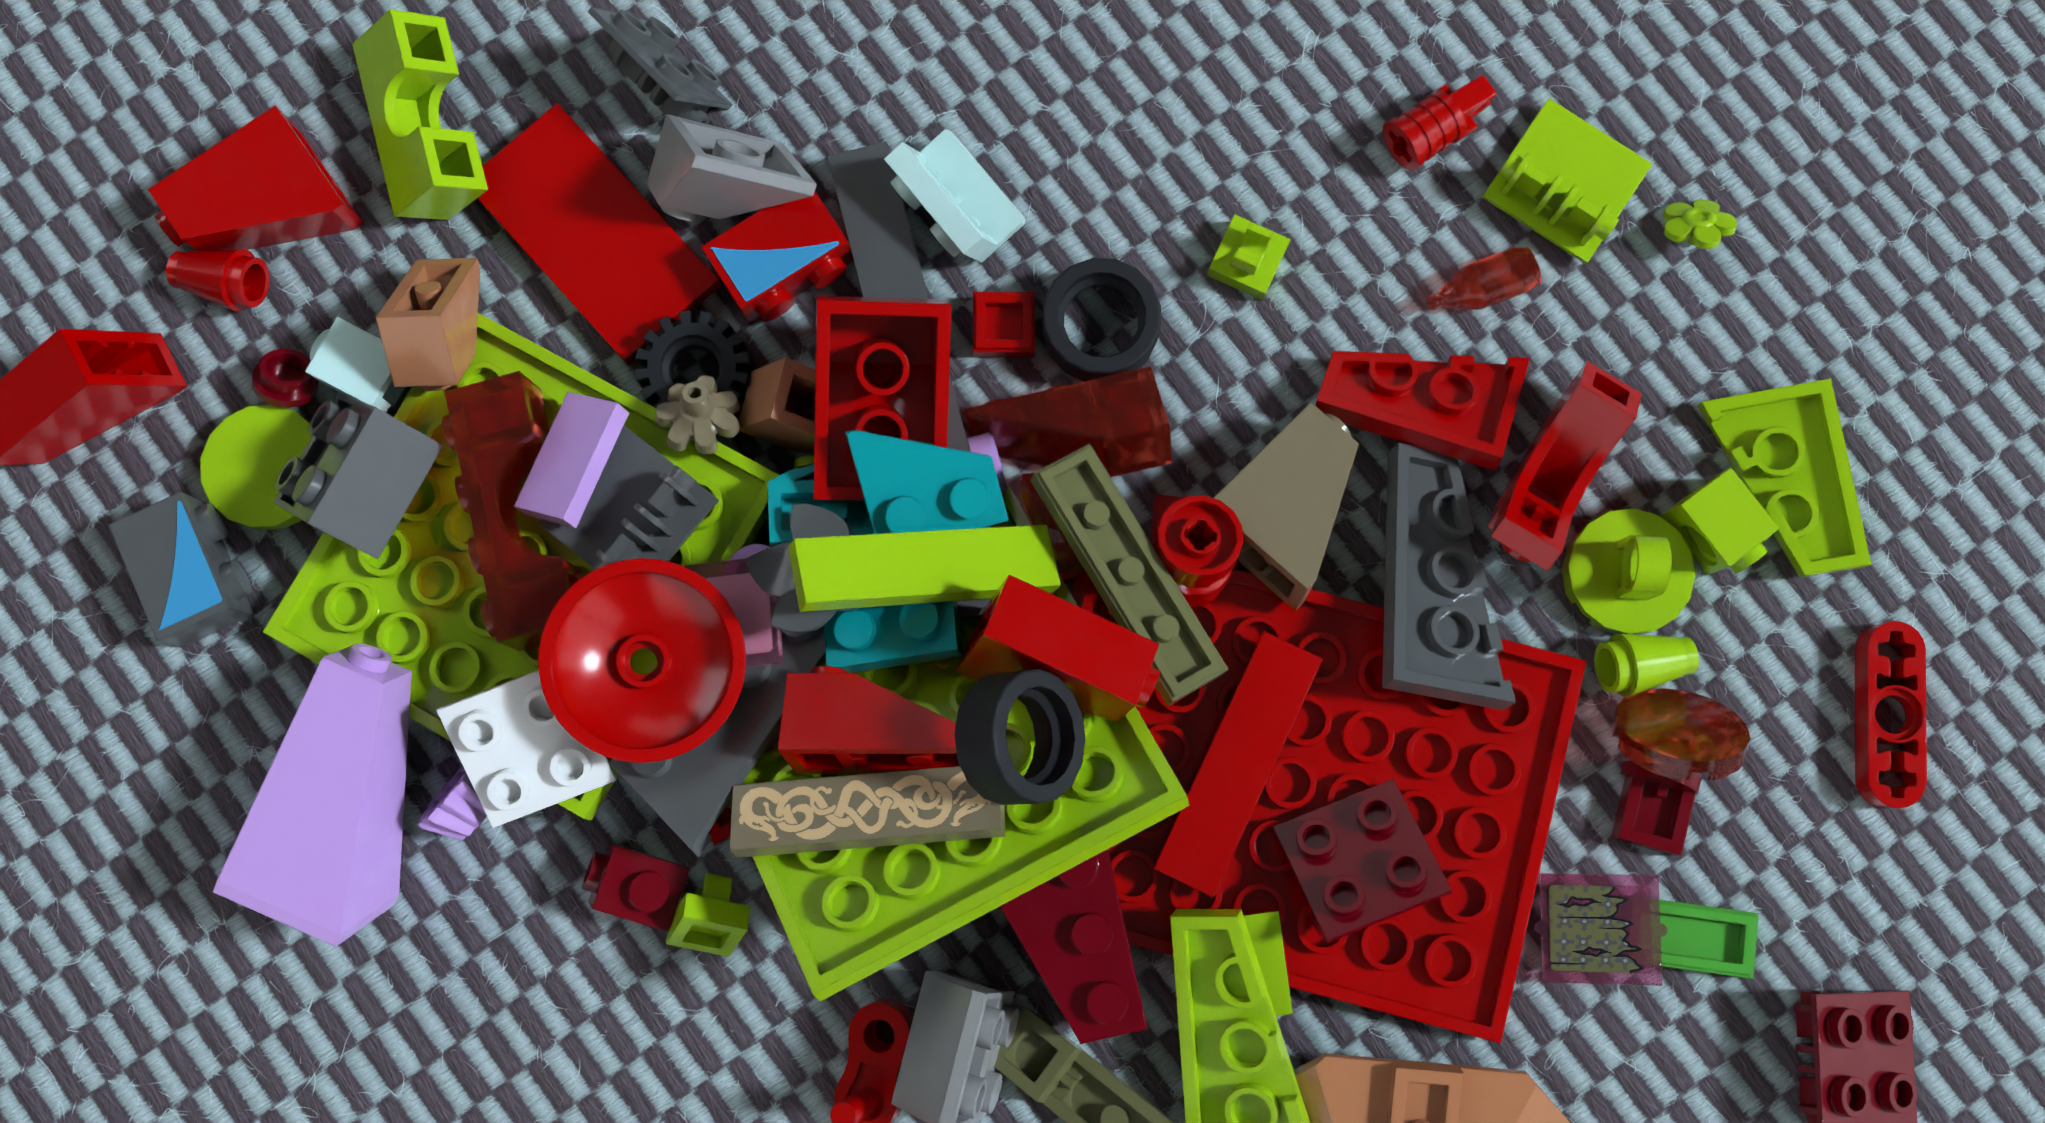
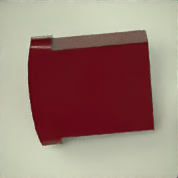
(1654, 809)

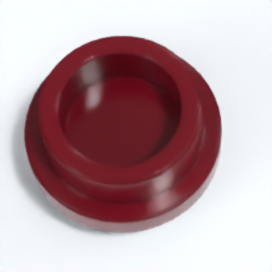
(282, 379)

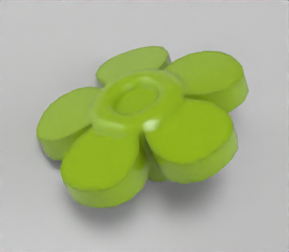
(1698, 223)

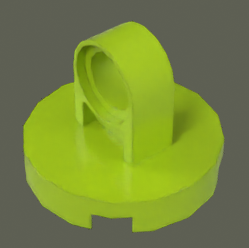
(1629, 572)

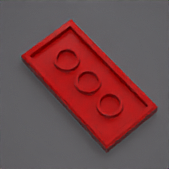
(593, 233)

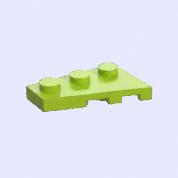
(1797, 466)

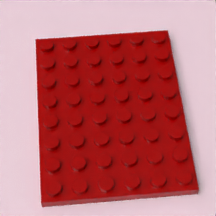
(1469, 773)

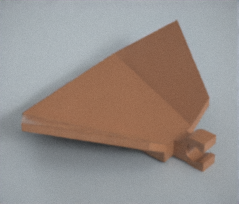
(1406, 1091)

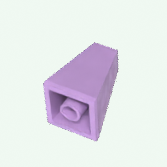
(331, 809)

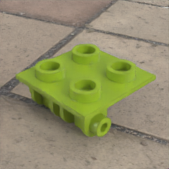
(1567, 181)

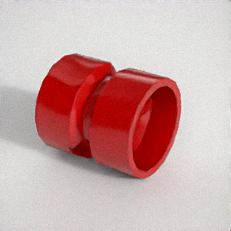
(1199, 546)

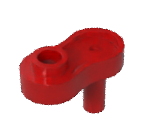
(872, 1064)

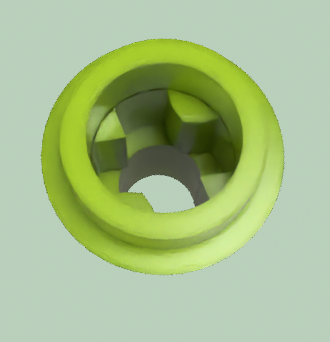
(1642, 662)

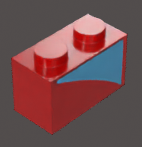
(779, 256)

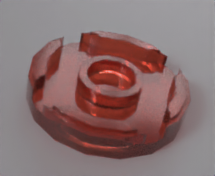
(1680, 734)

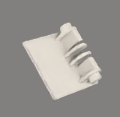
(520, 751)

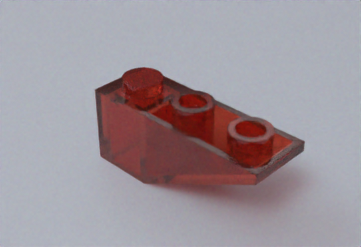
(1113, 414)

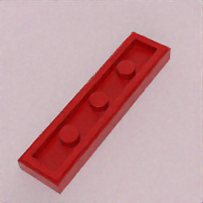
(1237, 763)

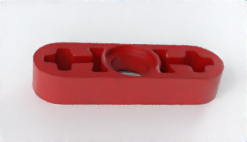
(1912, 697)

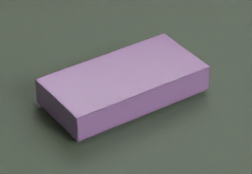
(571, 459)

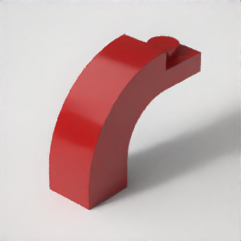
(1560, 464)

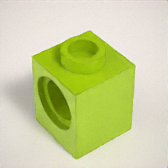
(1722, 523)

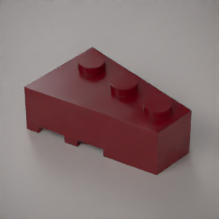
(1082, 949)

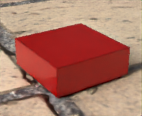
(1003, 324)

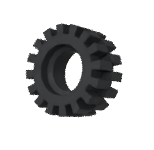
(687, 335)

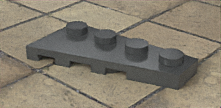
(698, 785)

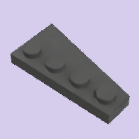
(1433, 597)

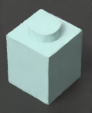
(355, 366)

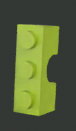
(403, 72)

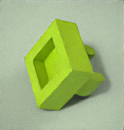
(1248, 257)
(708, 919)

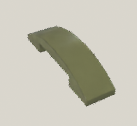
(1069, 1078)

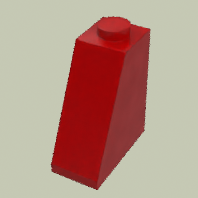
(253, 191)
(79, 389)
(1036, 630)

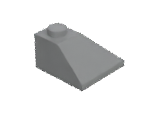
(722, 172)

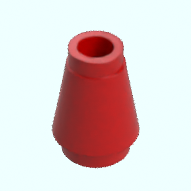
(221, 276)

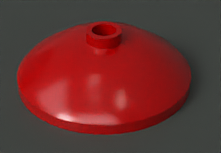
(629, 609)

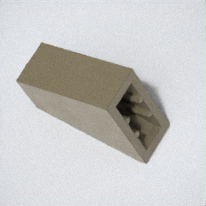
(1291, 502)

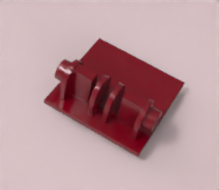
(1361, 861)
(1859, 1057)

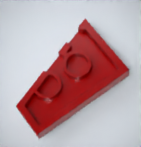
(1437, 406)

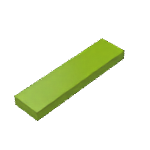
(919, 566)

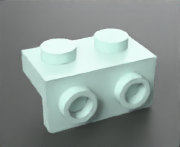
(959, 195)

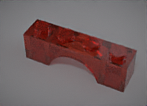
(497, 437)

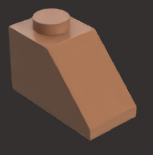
(432, 323)
(781, 405)

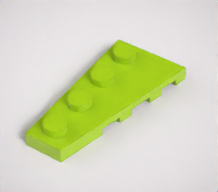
(1227, 1025)

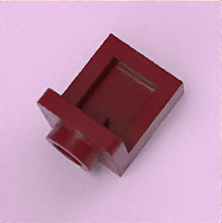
(635, 885)

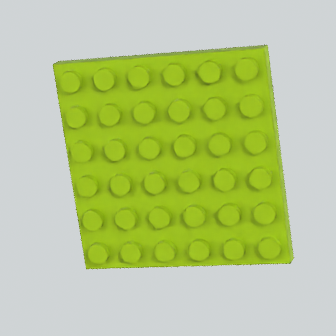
(423, 589)
(878, 904)

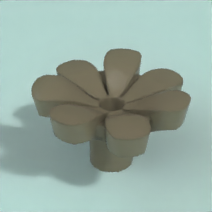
(698, 414)

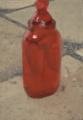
(1489, 281)

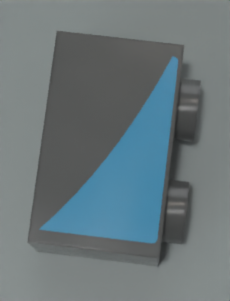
(183, 569)

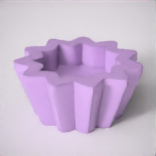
(455, 809)

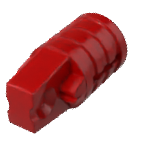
(1436, 122)

